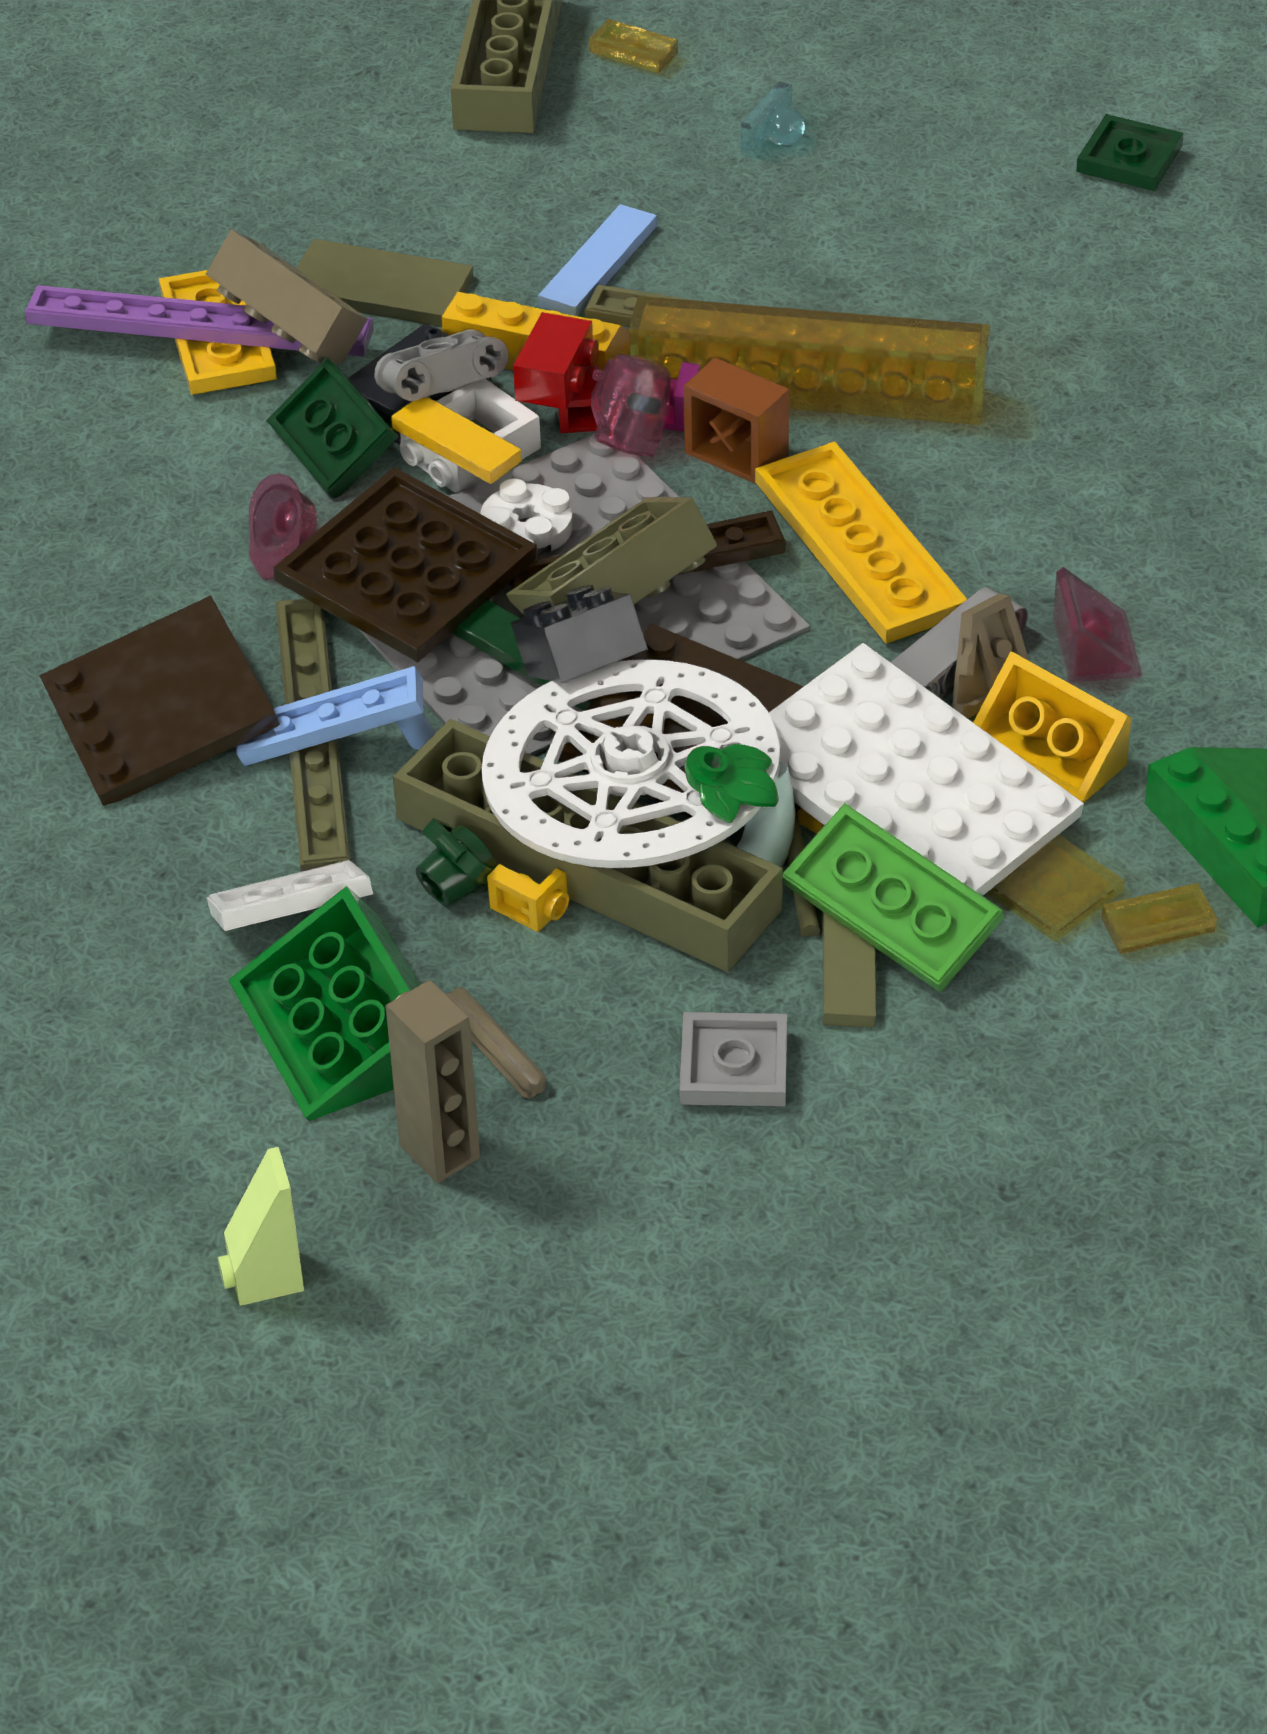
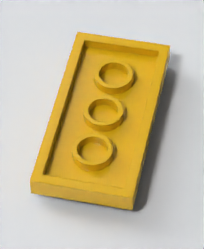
(214, 364)

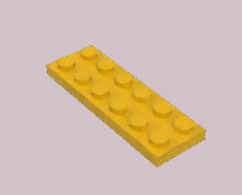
(860, 541)

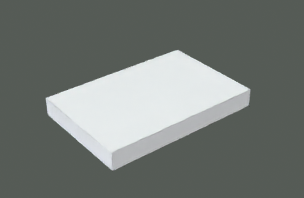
(286, 895)

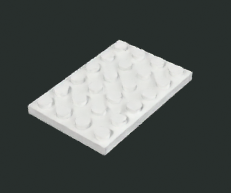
(916, 770)

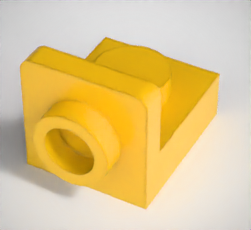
(526, 900)

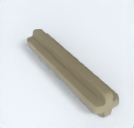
(500, 1047)

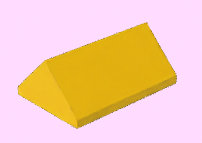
(1056, 727)

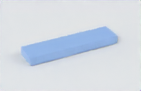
(597, 260)

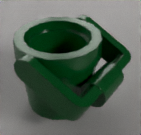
(455, 865)

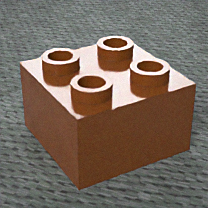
(735, 419)

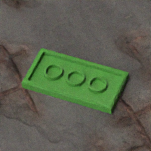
(892, 897)

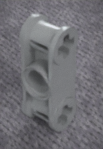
(441, 365)

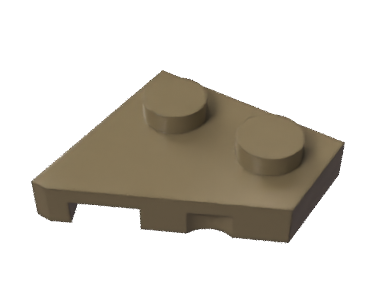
(985, 641)

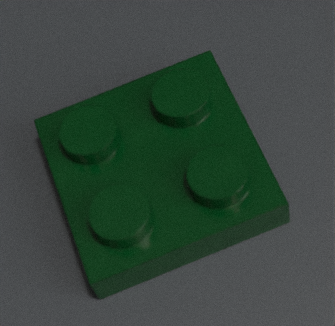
(1129, 152)

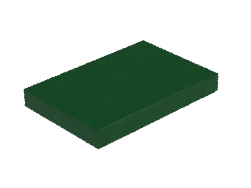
(332, 428)

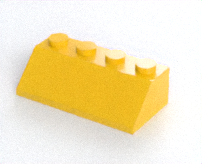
(514, 323)

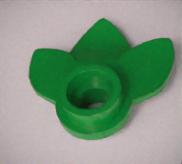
(730, 779)

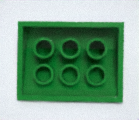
(1219, 814)
(324, 1002)

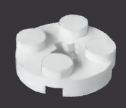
(545, 507)

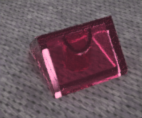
(1091, 632)

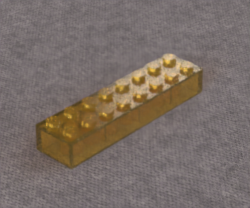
(827, 357)

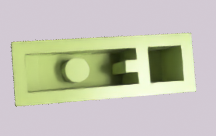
(263, 1238)

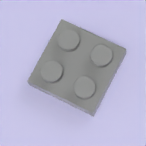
(733, 1059)

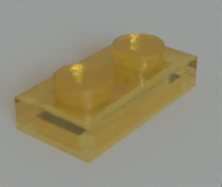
(633, 45)
(1158, 918)

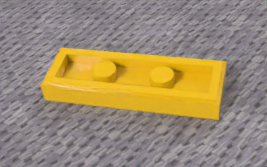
(457, 439)

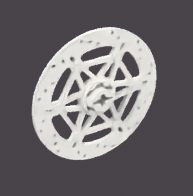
(628, 759)

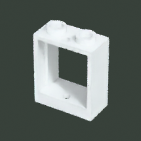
(492, 409)

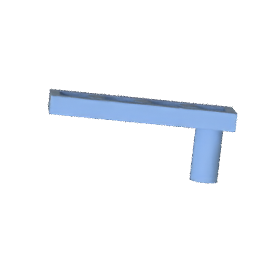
(345, 712)

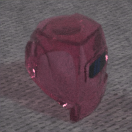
(631, 404)

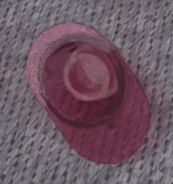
(274, 514)

